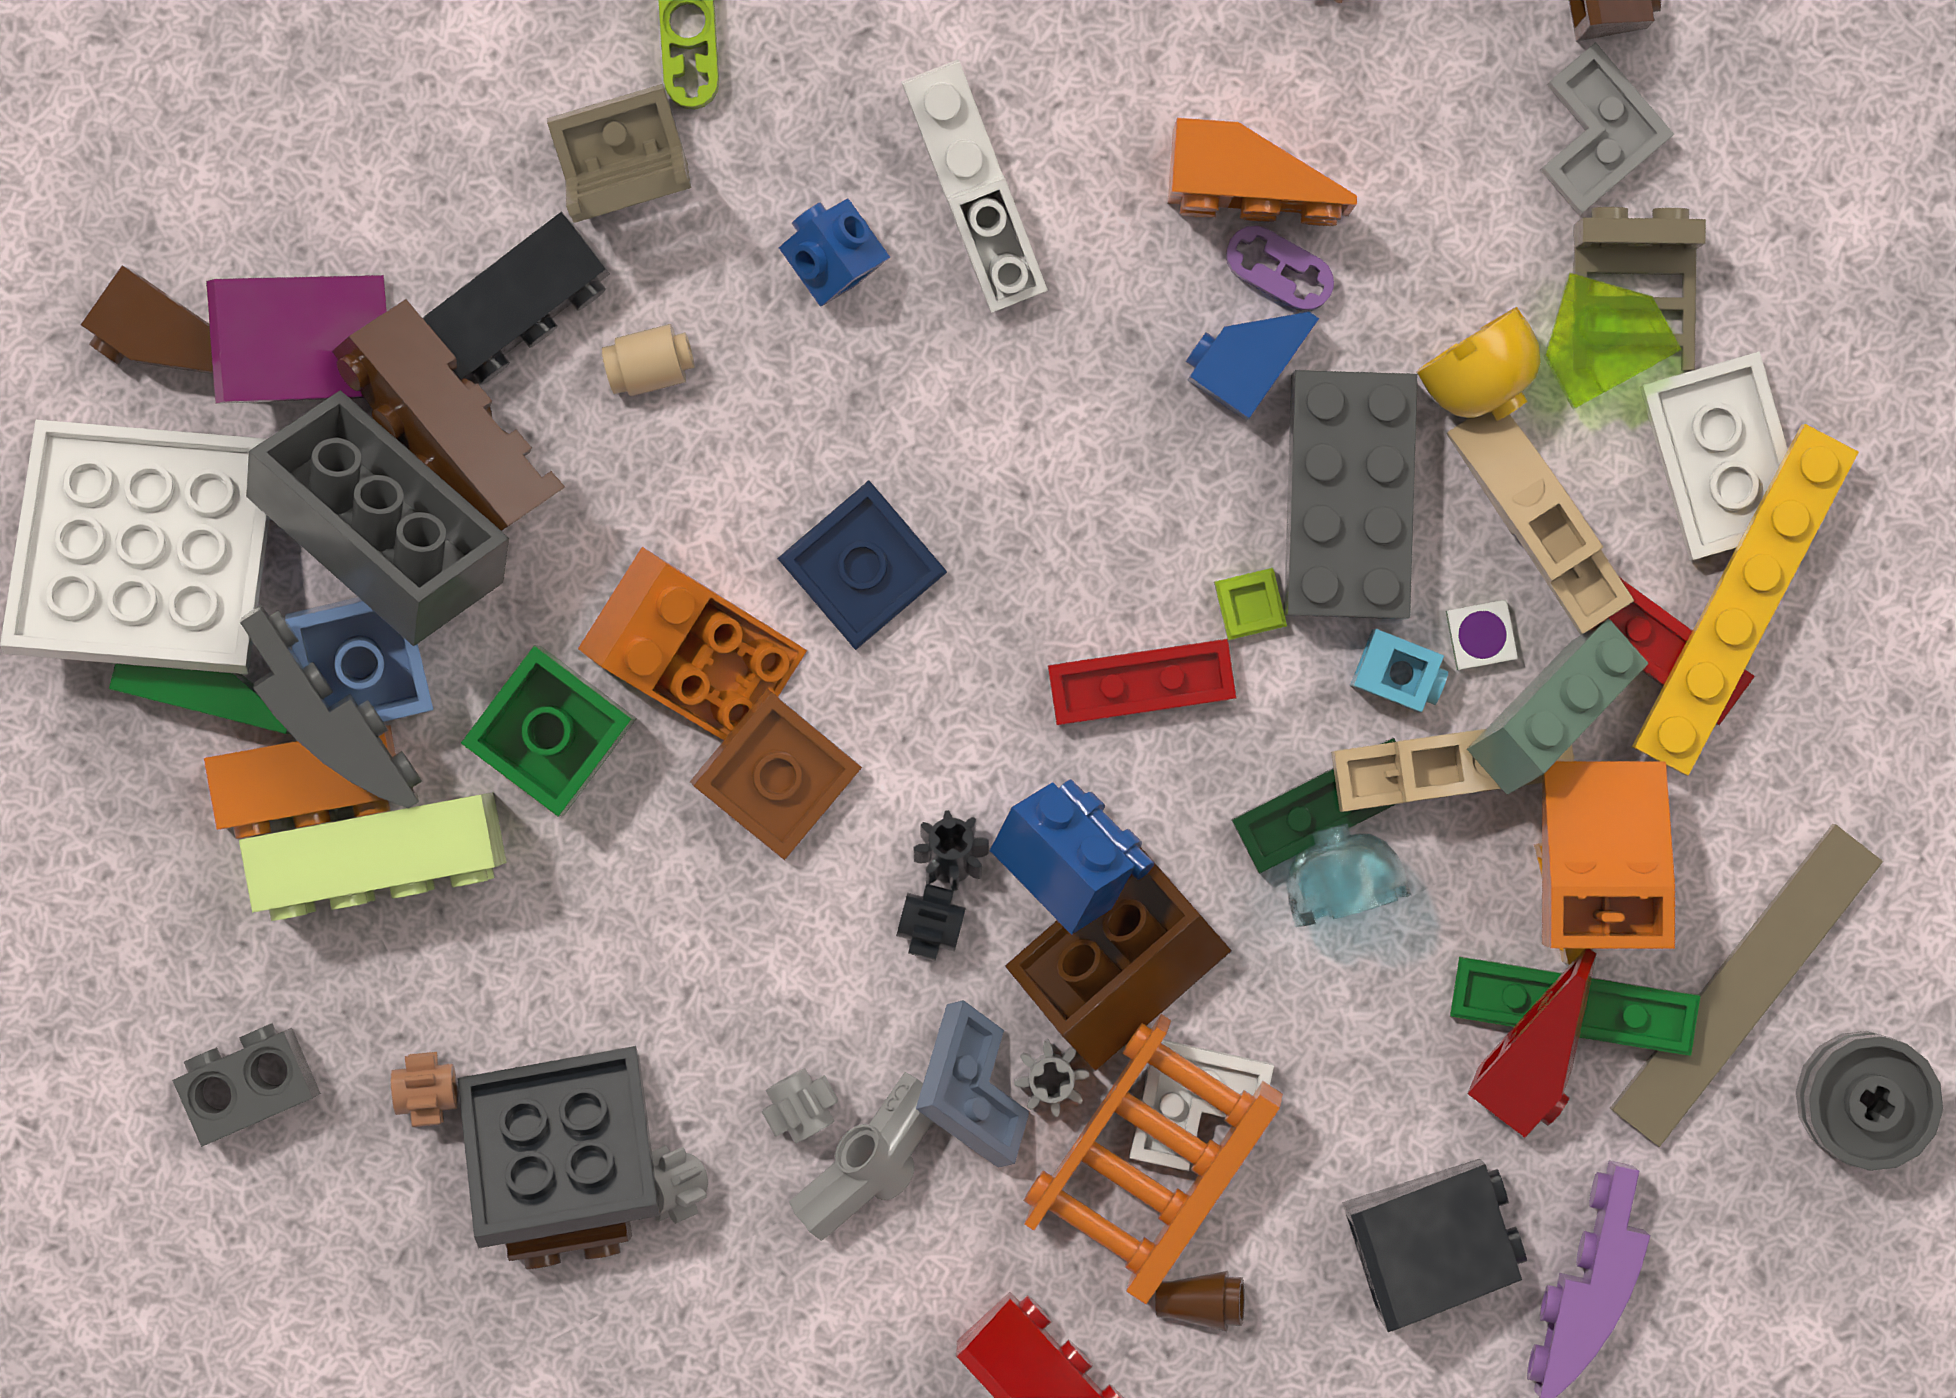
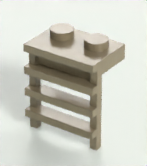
(619, 153)
(1653, 245)

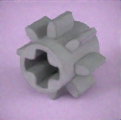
(1066, 1087)
(800, 1105)
(679, 1183)

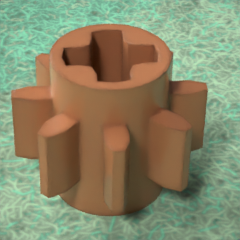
(424, 1089)

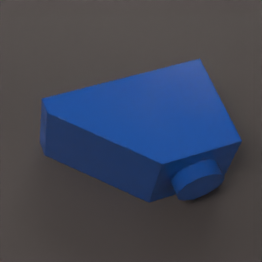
(1247, 359)

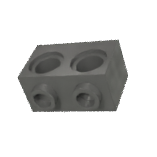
(250, 1095)

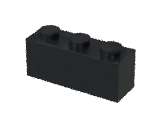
(518, 299)

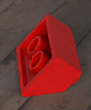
(1021, 1360)

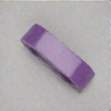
(1272, 281)

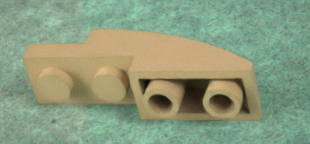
(1541, 518)
(1412, 771)

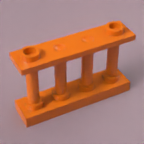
(1178, 1210)

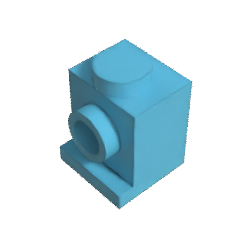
(1374, 671)

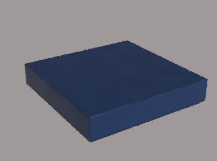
(862, 565)

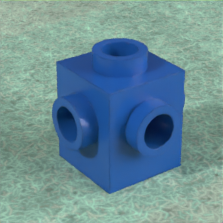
(832, 250)

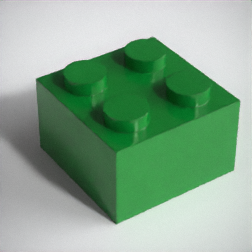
(548, 730)

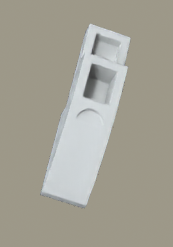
(974, 186)

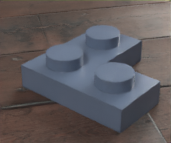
(959, 1090)

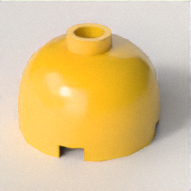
(1485, 369)

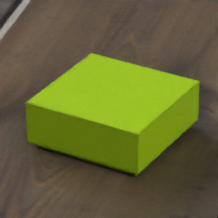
(1250, 604)

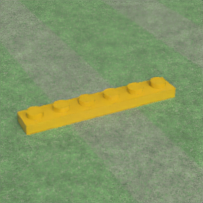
(1745, 599)

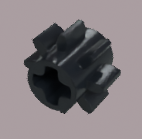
(953, 865)
(931, 922)

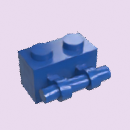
(1069, 853)

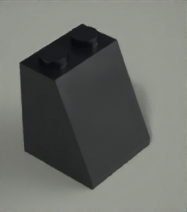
(1435, 1242)

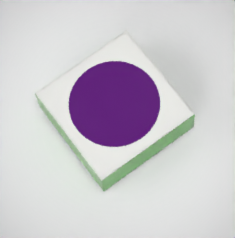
(1481, 634)

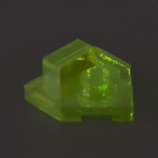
(1604, 338)

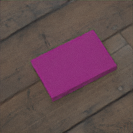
(279, 334)

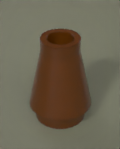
(1203, 1300)

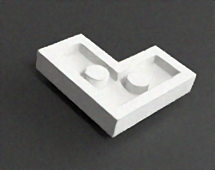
(1186, 1107)

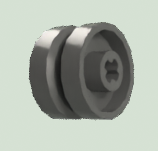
(1904, 1106)

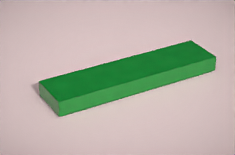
(1612, 1014)

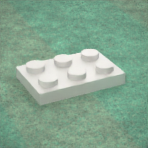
(1716, 448)

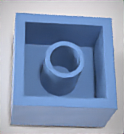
(362, 658)

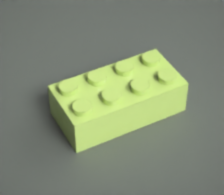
(371, 853)

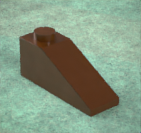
(147, 326)

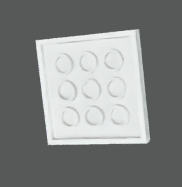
(136, 549)

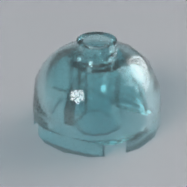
(1343, 876)

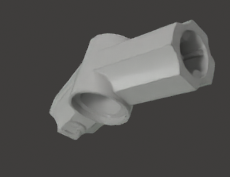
(867, 1162)

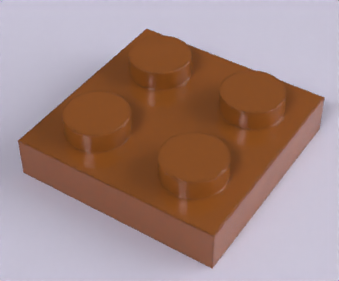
(775, 774)

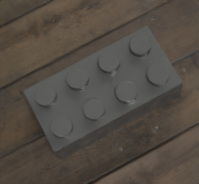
(1350, 494)
(376, 517)

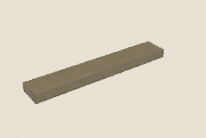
(1749, 982)

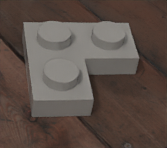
(1617, 125)

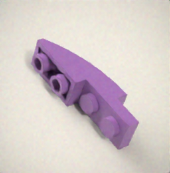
(1588, 1308)

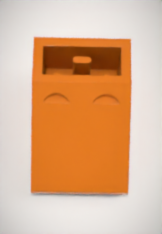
(1236, 168)
(688, 646)
(1607, 856)

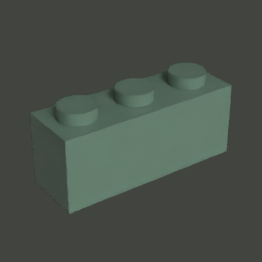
(1557, 706)

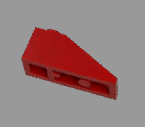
(1532, 1064)

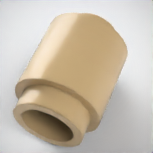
(647, 360)

